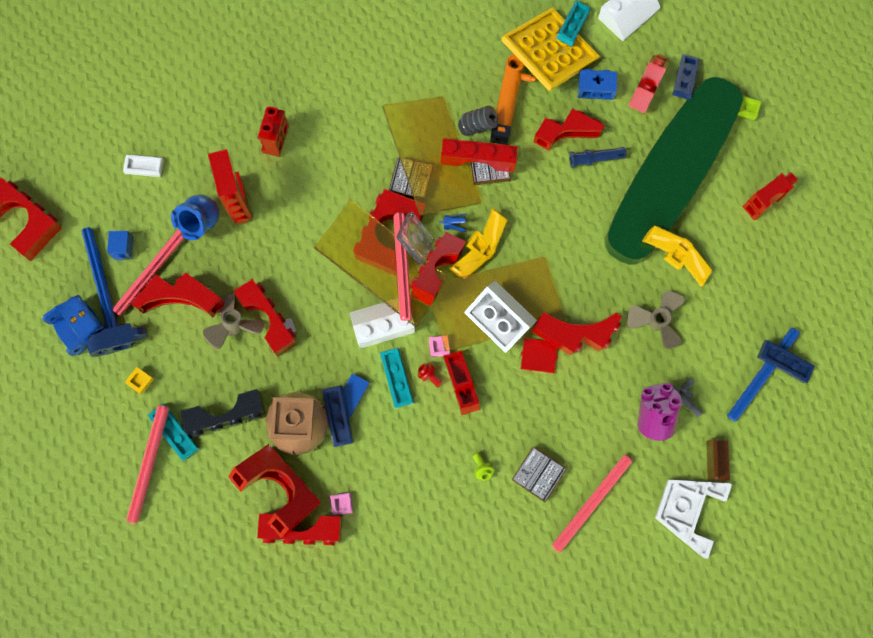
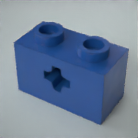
(597, 84)

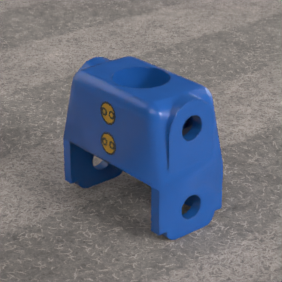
(74, 323)

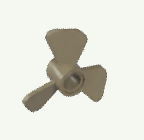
(640, 317)
(217, 334)

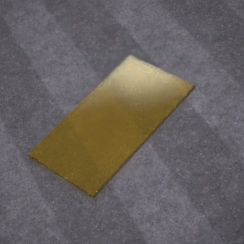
(418, 136)
(368, 255)
(525, 281)

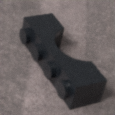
(248, 406)

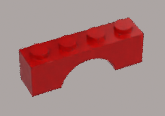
(498, 156)
(446, 252)
(252, 298)
(326, 530)

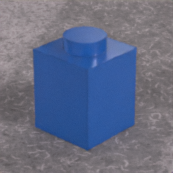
(120, 245)

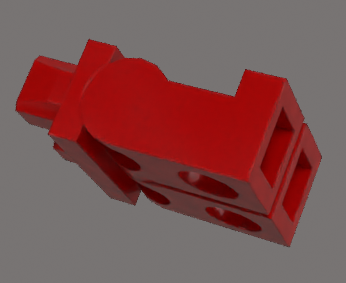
(273, 131)
(769, 194)

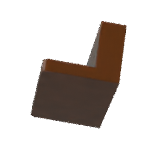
(718, 460)

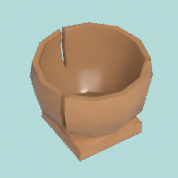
(296, 423)

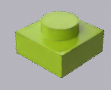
(749, 108)

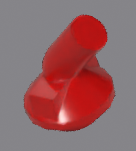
(426, 371)

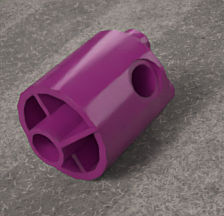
(659, 411)

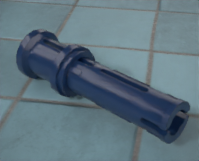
(588, 157)

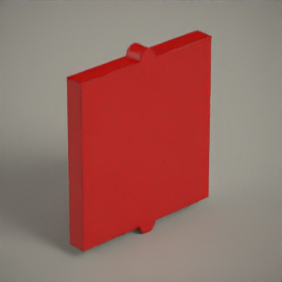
(538, 356)

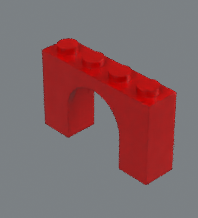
(230, 186)
(391, 203)
(39, 228)
(269, 465)

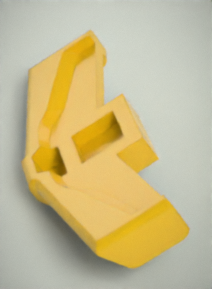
(481, 246)
(679, 253)

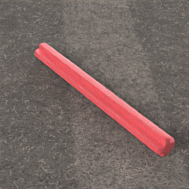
(402, 272)
(148, 273)
(147, 464)
(591, 504)

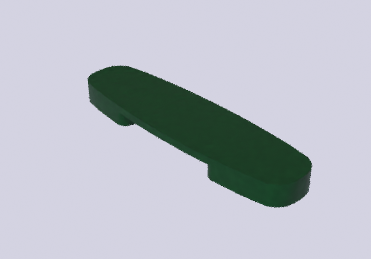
(674, 169)

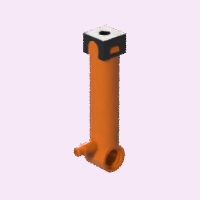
(508, 98)

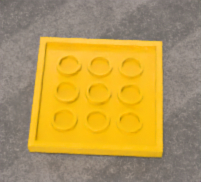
(545, 55)

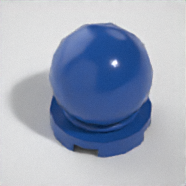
(195, 216)

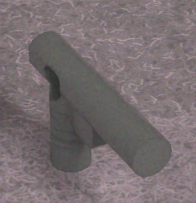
(686, 395)

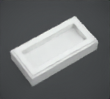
(143, 165)

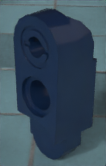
(114, 339)

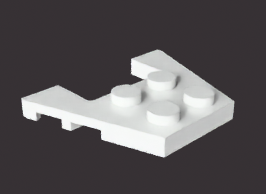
(682, 506)

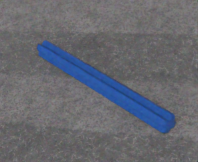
(99, 277)
(759, 380)

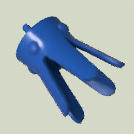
(449, 220)

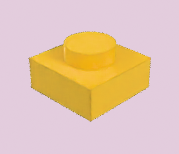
(139, 380)

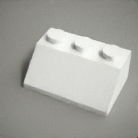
(627, 16)
(500, 316)
(378, 325)

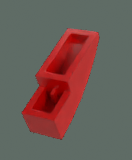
(461, 382)

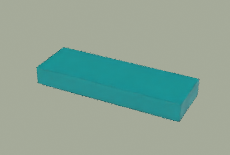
(573, 23)
(396, 378)
(176, 436)

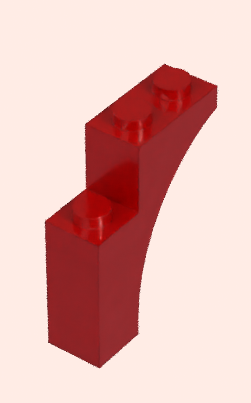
(185, 291)
(569, 336)

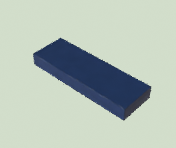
(686, 77)
(785, 361)
(338, 416)

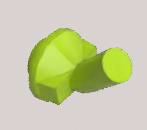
(484, 470)

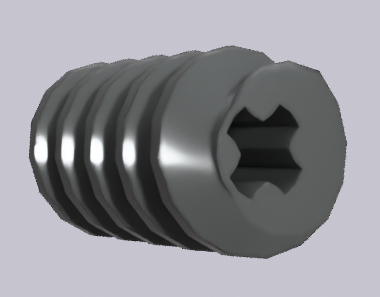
(478, 121)

